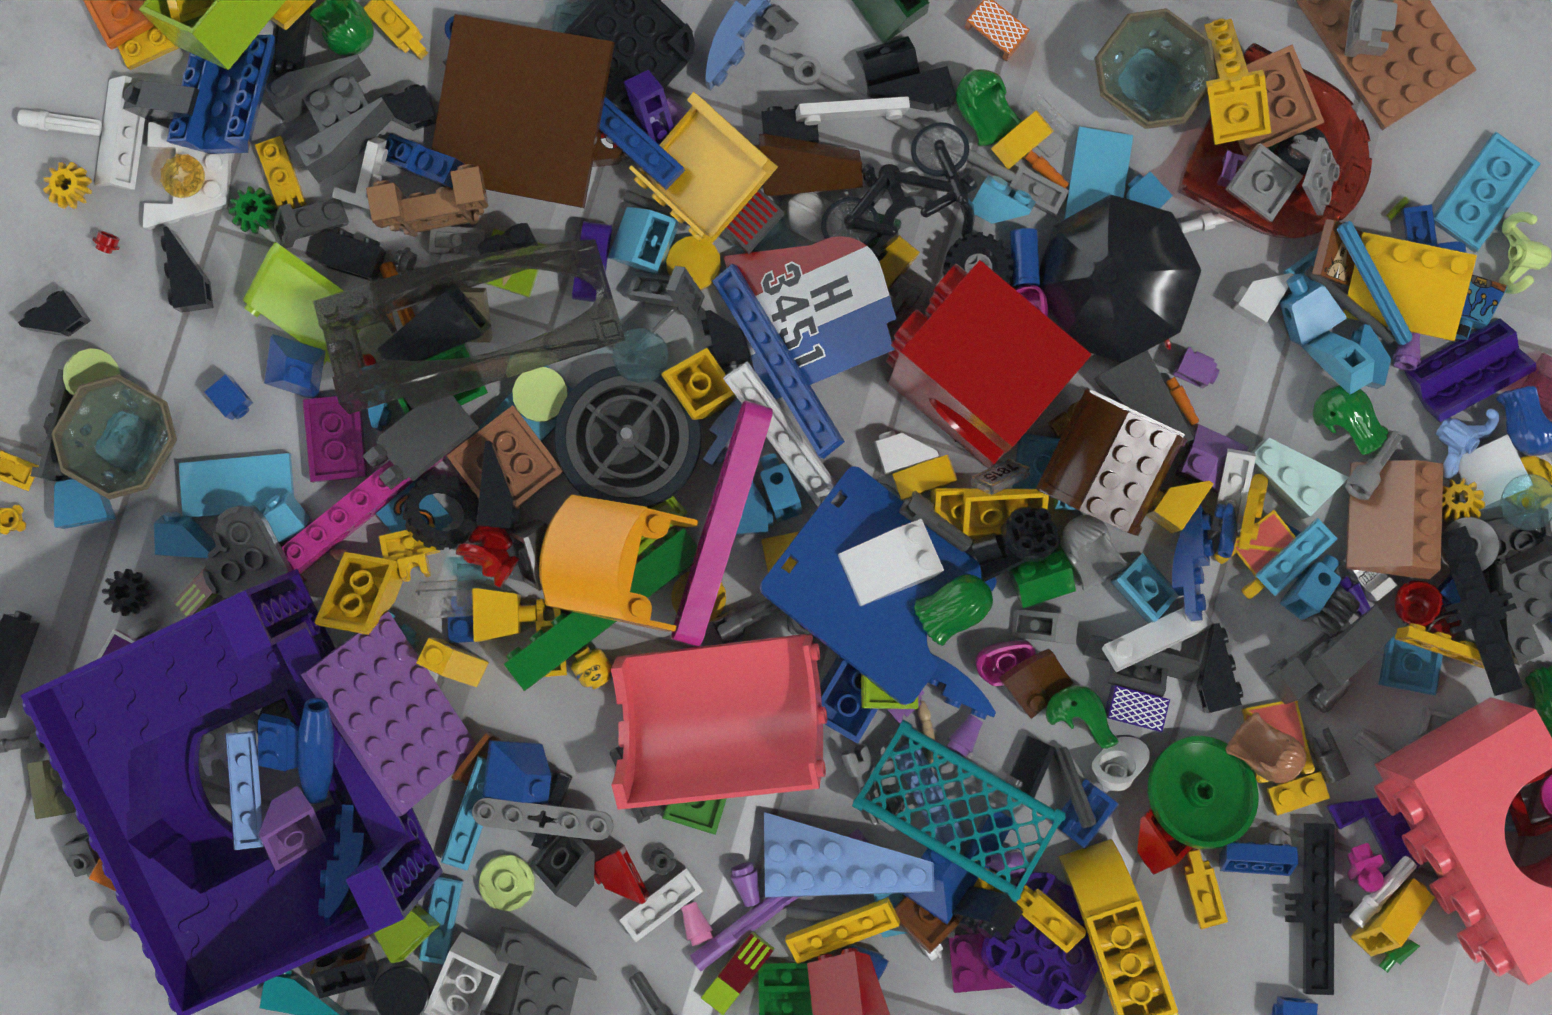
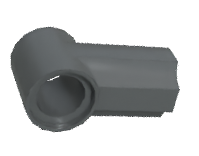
(903, 297)

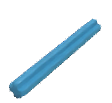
(1374, 282)

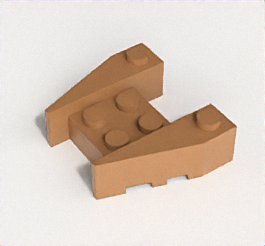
(430, 211)

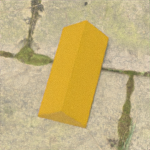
(979, 512)

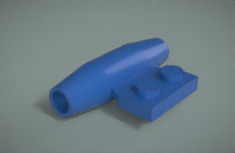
(304, 747)

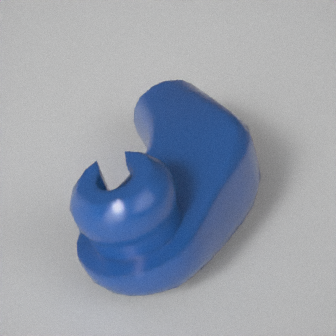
(1228, 530)

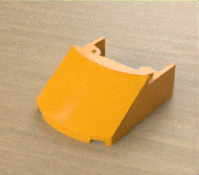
(593, 557)

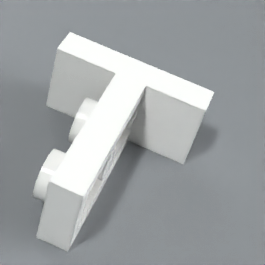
(374, 157)

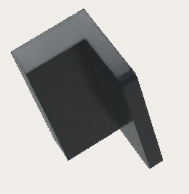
(888, 61)
(1032, 764)

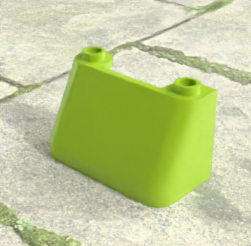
(285, 295)

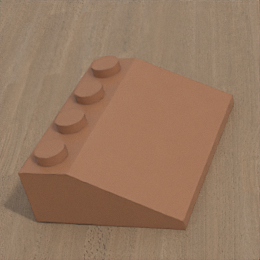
(1399, 523)

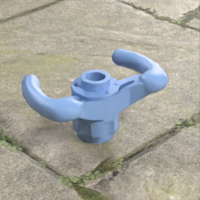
(1462, 439)

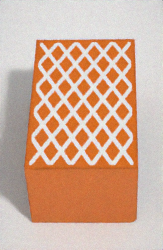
(998, 27)

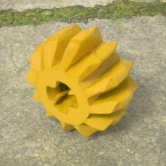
(58, 181)
(1459, 492)

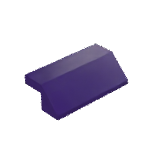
(1470, 370)

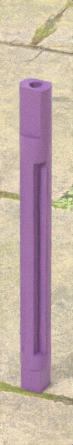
(745, 925)

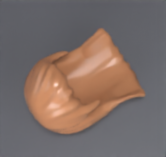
(1267, 750)

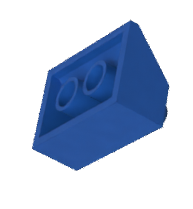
(843, 700)

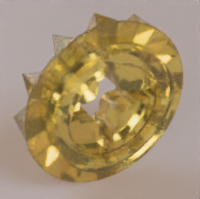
(192, 182)

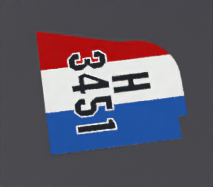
(824, 304)

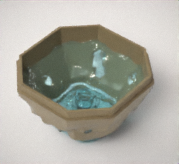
(1169, 52)
(93, 435)

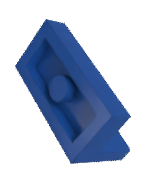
(989, 841)

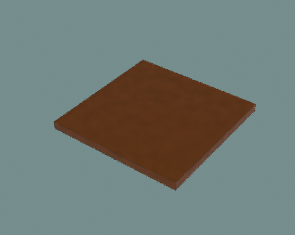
(523, 107)

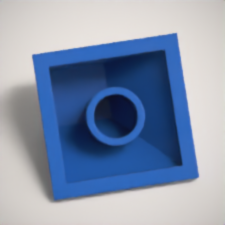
(294, 366)
(517, 772)
(950, 886)

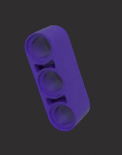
(602, 234)

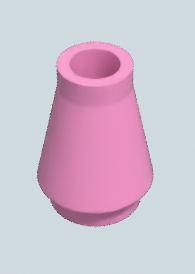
(696, 925)

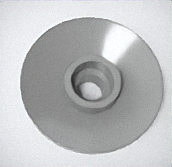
(1482, 535)

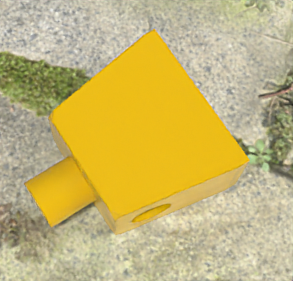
(499, 614)

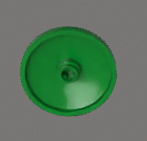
(1202, 793)

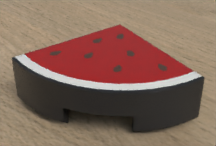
(1440, 625)

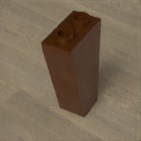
(809, 166)

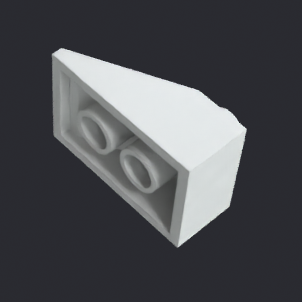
(891, 562)
(466, 979)

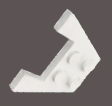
(211, 197)

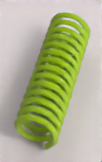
(1402, 203)

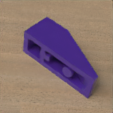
(650, 105)

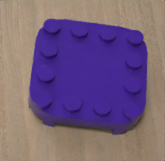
(1038, 964)

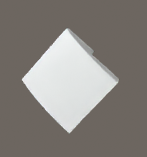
(1492, 467)

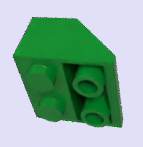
(1043, 579)

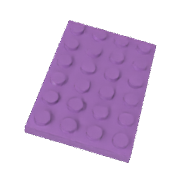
(391, 714)

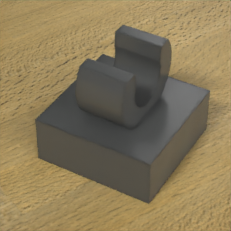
(780, 20)

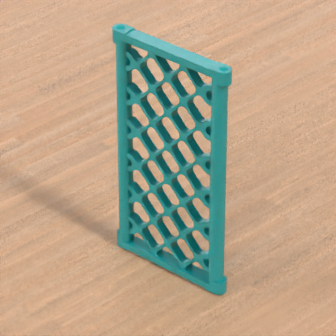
(862, 803)

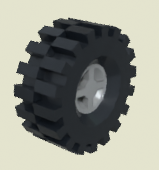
(977, 247)

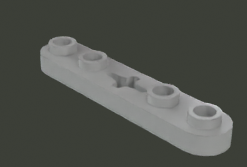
(571, 821)

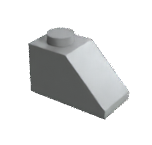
(1045, 626)

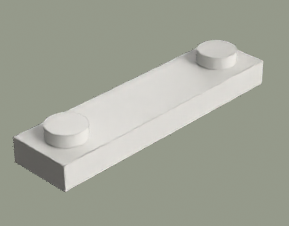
(815, 112)
(1153, 638)

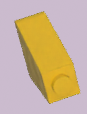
(452, 662)
(1395, 920)

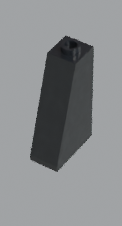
(437, 328)
(16, 640)

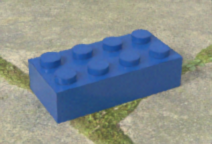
(1258, 858)

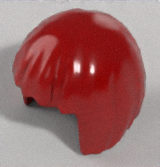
(1418, 603)

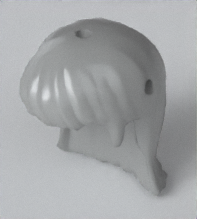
(1091, 550)

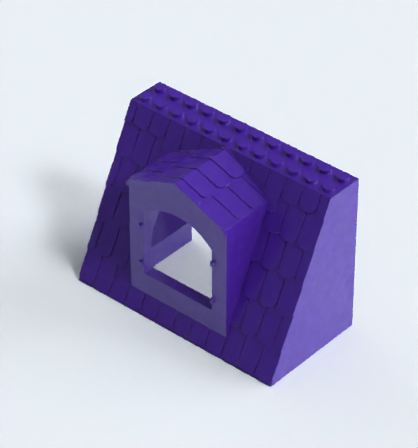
(129, 760)

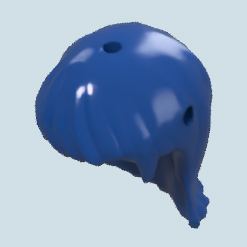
(1526, 422)

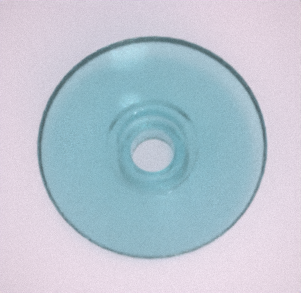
(1538, 511)

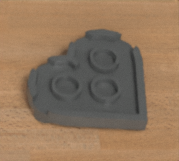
(244, 552)

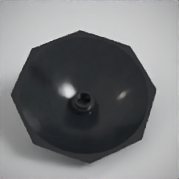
(1119, 277)

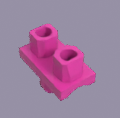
(1366, 867)

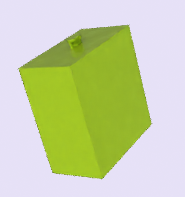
(218, 34)

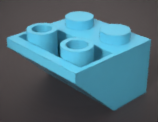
(644, 239)

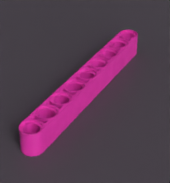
(722, 523)

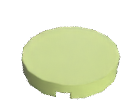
(87, 367)
(539, 394)
(506, 882)

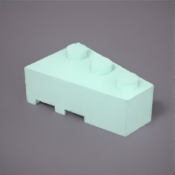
(1295, 477)

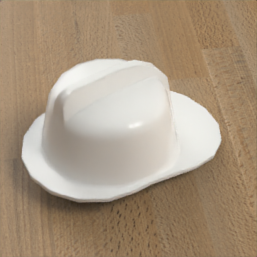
(805, 214)
(1121, 763)

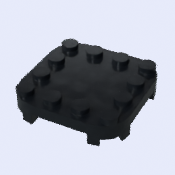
(644, 38)

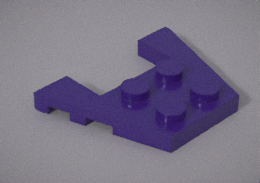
(1384, 826)

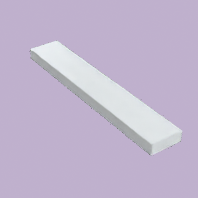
(784, 435)

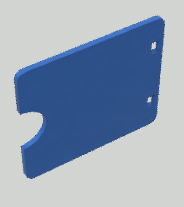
(883, 636)

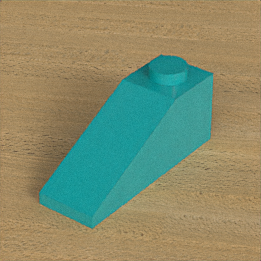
(296, 996)

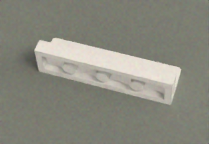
(119, 139)

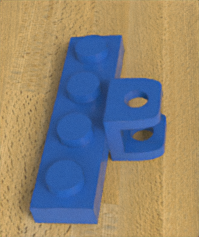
(1420, 228)

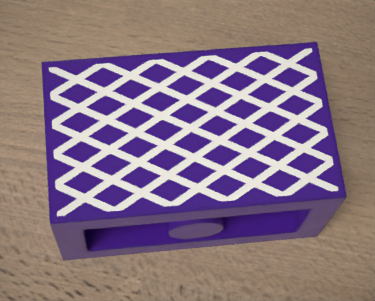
(1137, 708)

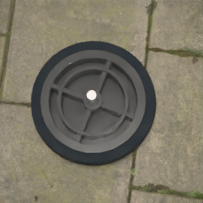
(626, 439)

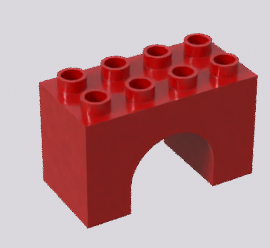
(982, 361)

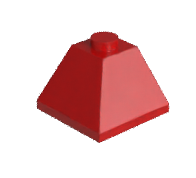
(1157, 846)
(620, 875)

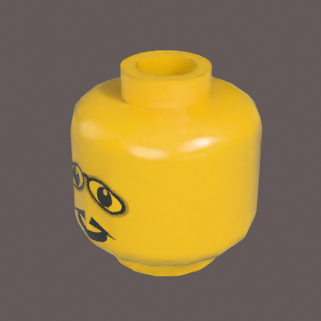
(591, 667)

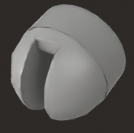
(1279, 837)

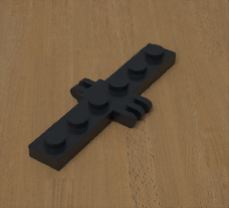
(1480, 611)
(1318, 908)

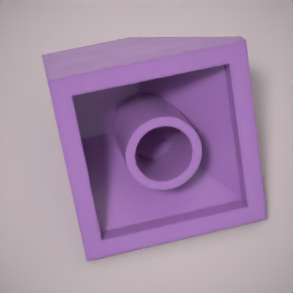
(1206, 457)
(290, 828)

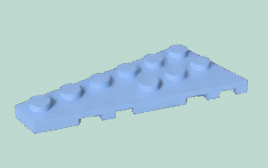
(824, 863)

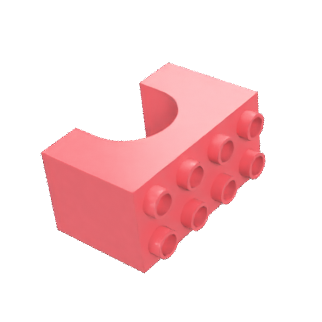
(1456, 802)

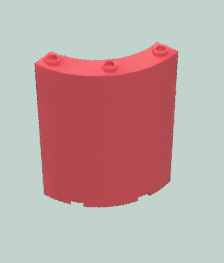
(719, 722)

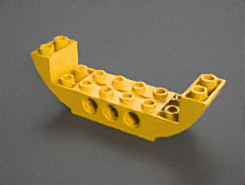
(1118, 931)

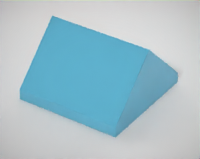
(1145, 588)

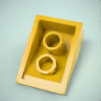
(360, 593)

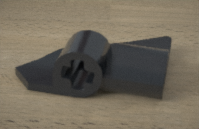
(994, 555)

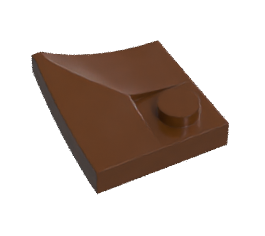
(1036, 681)

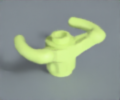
(1522, 253)

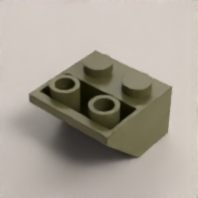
(47, 791)

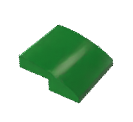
(784, 989)

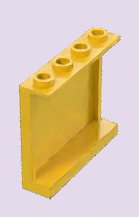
(719, 171)

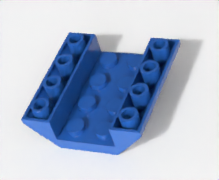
(226, 101)

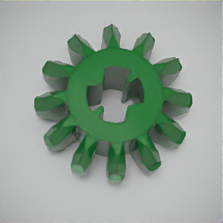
(252, 200)

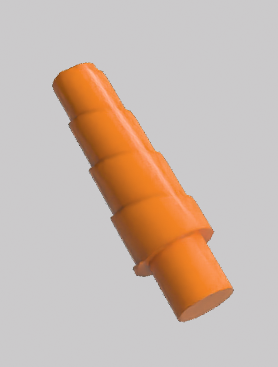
(1045, 169)
(1181, 399)

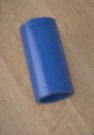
(1025, 257)

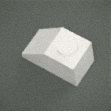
(1261, 298)
(901, 452)

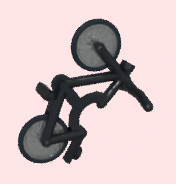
(937, 151)

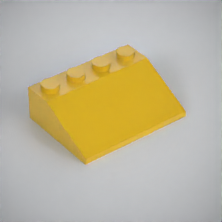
(1423, 281)

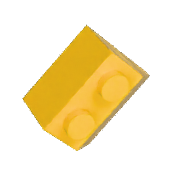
(699, 385)
(1176, 505)

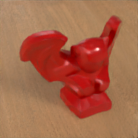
(491, 555)

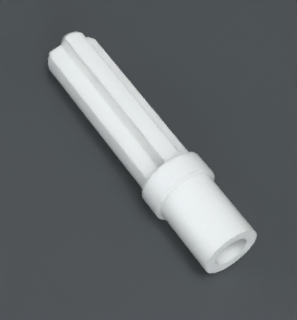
(46, 121)
(1372, 903)

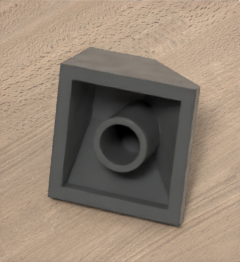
(527, 545)
(566, 868)

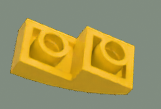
(1022, 139)
(898, 260)
(925, 477)

